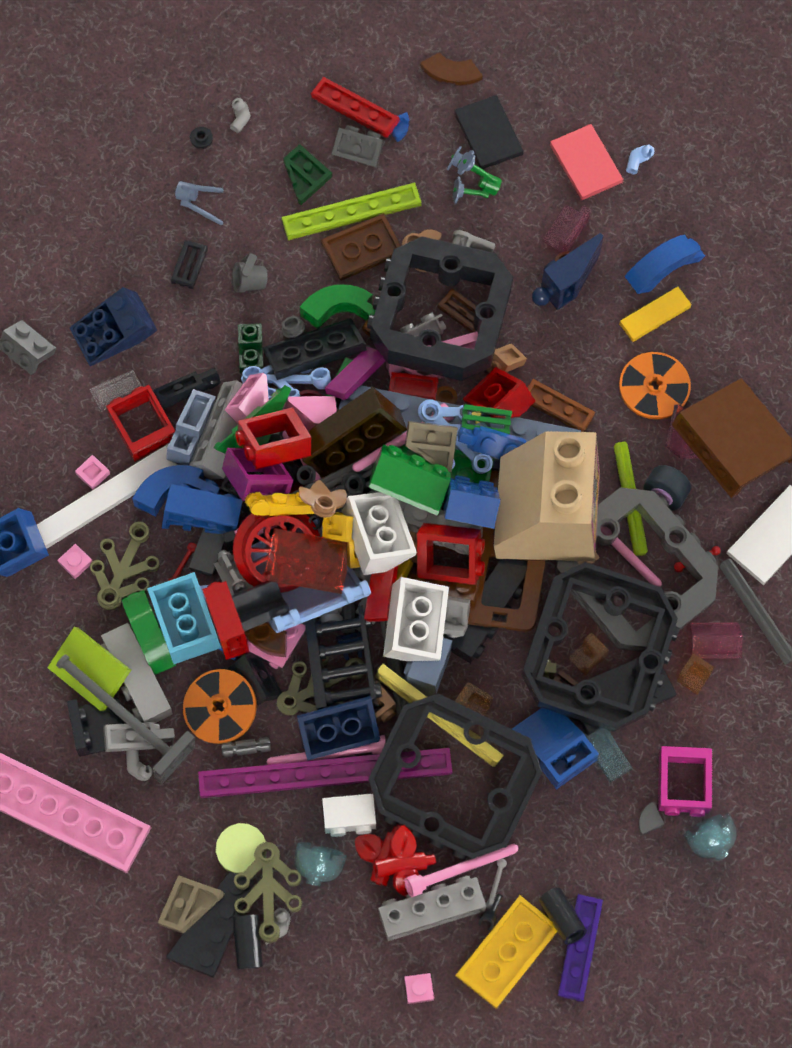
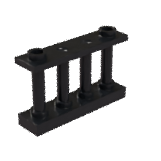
(322, 675)

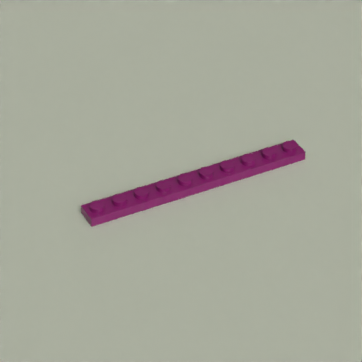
(315, 773)

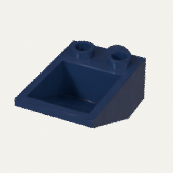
(566, 277)

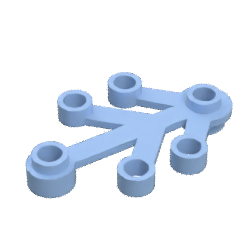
(319, 378)
(437, 418)

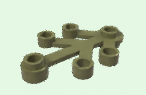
(123, 569)
(300, 697)
(267, 887)

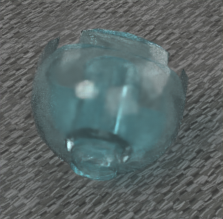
(713, 837)
(318, 863)

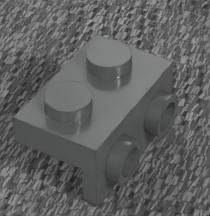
(25, 346)

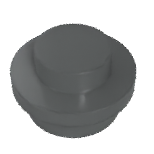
(292, 327)

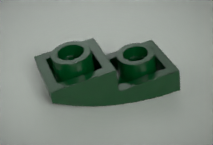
(250, 346)

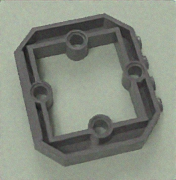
(689, 552)

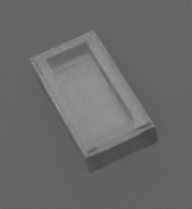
(114, 388)

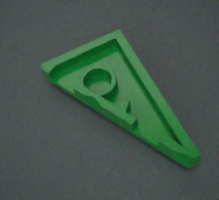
(275, 404)

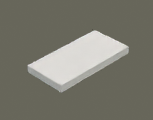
(767, 541)

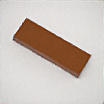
(560, 406)

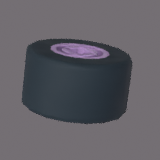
(670, 484)

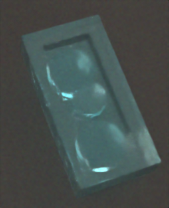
(610, 756)

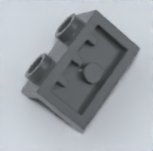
(357, 146)

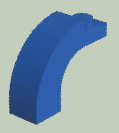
(662, 261)
(155, 488)

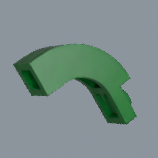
(334, 300)
(147, 632)

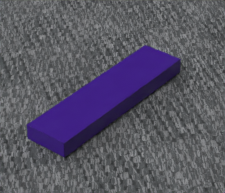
(579, 954)

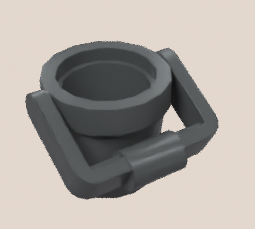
(248, 276)

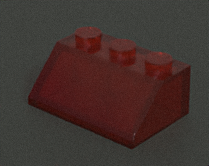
(307, 561)

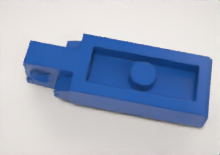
(489, 441)

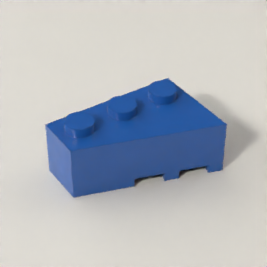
(201, 509)

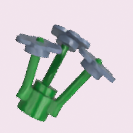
(488, 183)

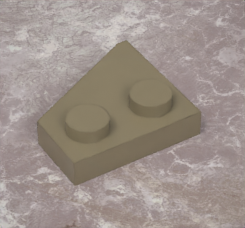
(432, 442)
(187, 904)

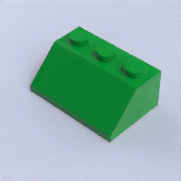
(410, 479)

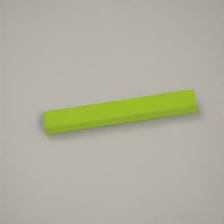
(351, 211)

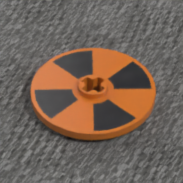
(642, 397)
(221, 687)

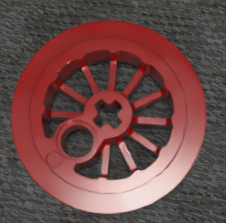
(248, 531)

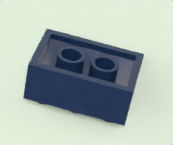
(338, 728)

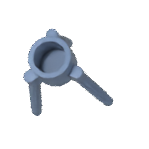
(188, 192)

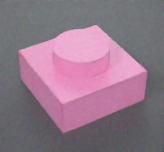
(92, 472)
(75, 561)
(419, 988)

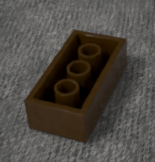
(354, 432)

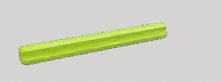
(627, 481)

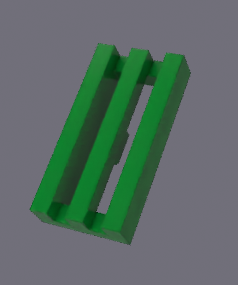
(478, 409)

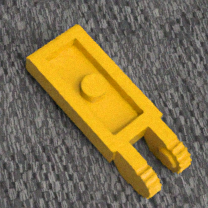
(277, 504)

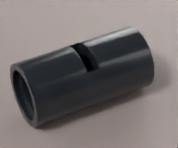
(562, 915)
(247, 941)

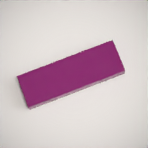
(355, 374)

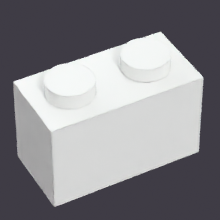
(349, 814)

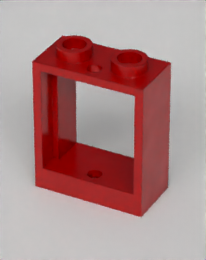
(150, 442)
(269, 454)
(453, 534)
(225, 619)

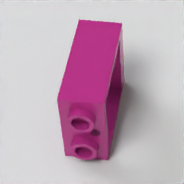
(684, 755)

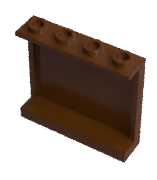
(734, 436)

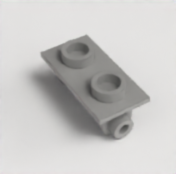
(428, 322)
(228, 572)

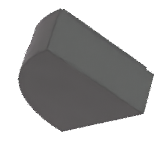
(650, 819)

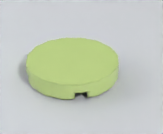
(237, 847)

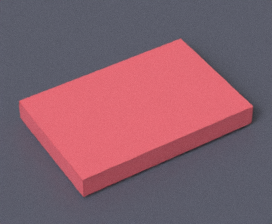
(586, 162)

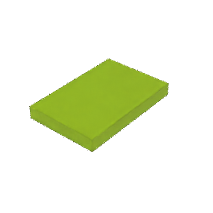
(94, 662)

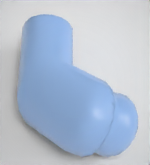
(638, 156)

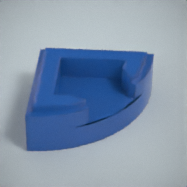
(401, 128)

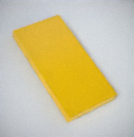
(507, 952)

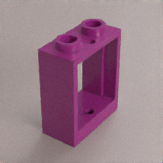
(236, 468)

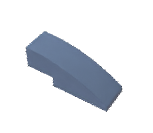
(190, 427)

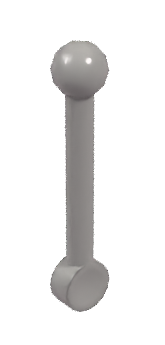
(501, 864)

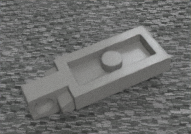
(124, 738)

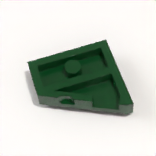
(305, 173)

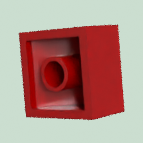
(502, 392)

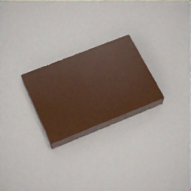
(360, 246)

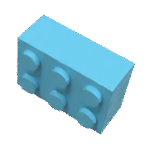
(184, 618)

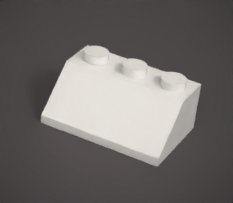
(379, 532)
(416, 620)

